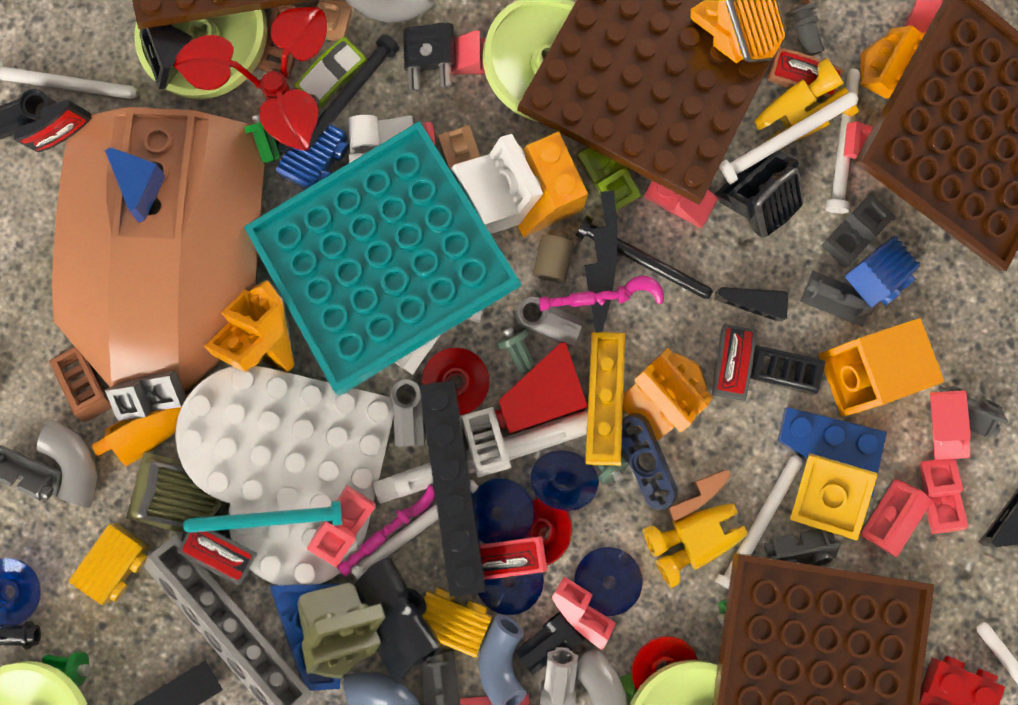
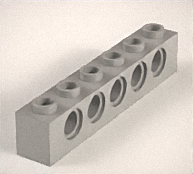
(225, 627)

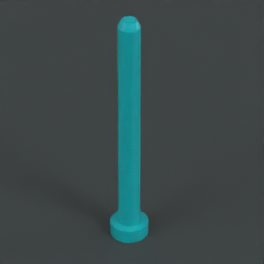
(262, 519)

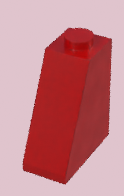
(543, 393)

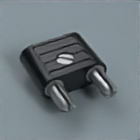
(429, 49)

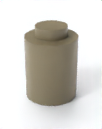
(553, 257)

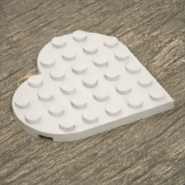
(280, 446)

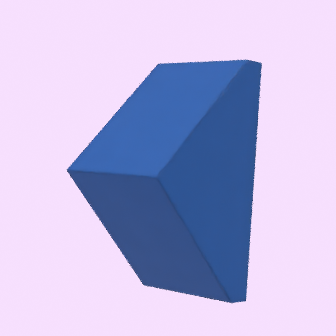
(137, 180)

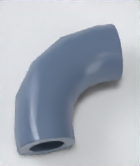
(497, 661)
(376, 689)

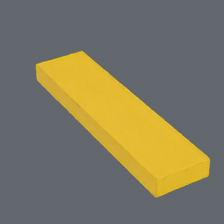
(605, 399)

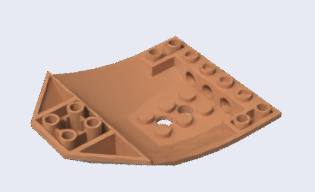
(155, 289)

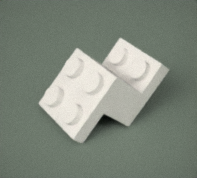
(500, 185)

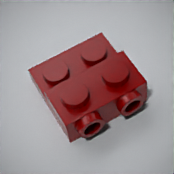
(952, 685)

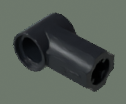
(22, 111)
(555, 633)

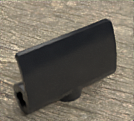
(403, 633)

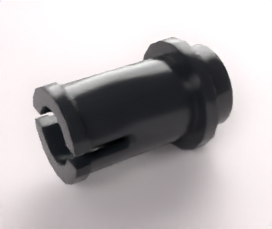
(21, 635)

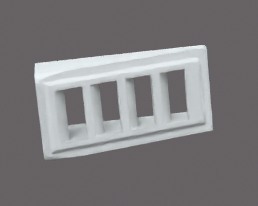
(478, 421)

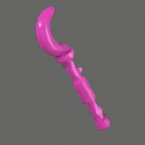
(622, 294)
(379, 537)

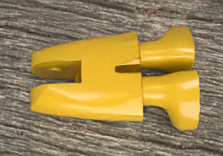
(801, 101)
(701, 537)

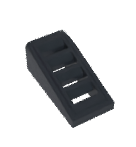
(766, 303)
(817, 369)

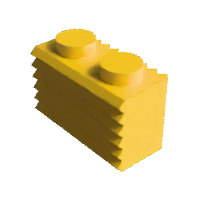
(109, 564)
(456, 623)

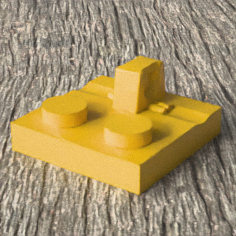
(833, 496)

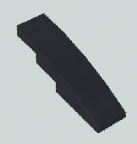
(602, 274)
(188, 689)

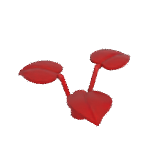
(286, 113)

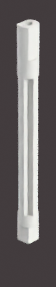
(516, 446)

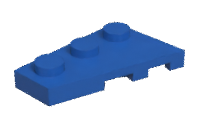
(832, 439)
(286, 602)

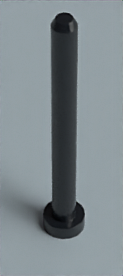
(385, 47)
(650, 262)

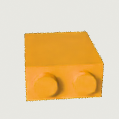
(559, 181)
(881, 367)

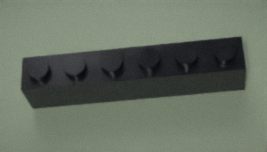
(452, 489)

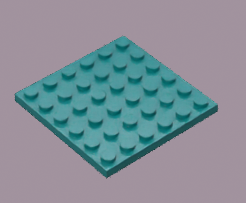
(381, 258)

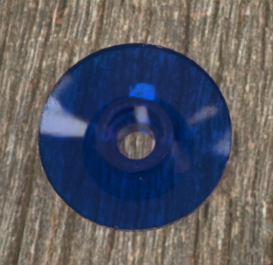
(564, 469)
(516, 509)
(615, 563)
(27, 592)
(514, 599)

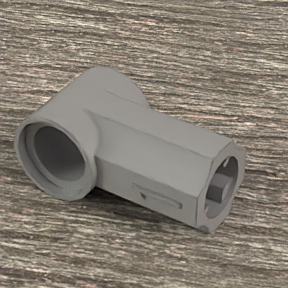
(552, 323)
(408, 417)
(560, 676)

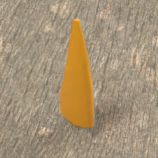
(139, 435)

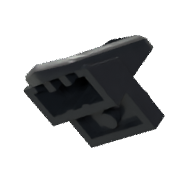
(765, 193)

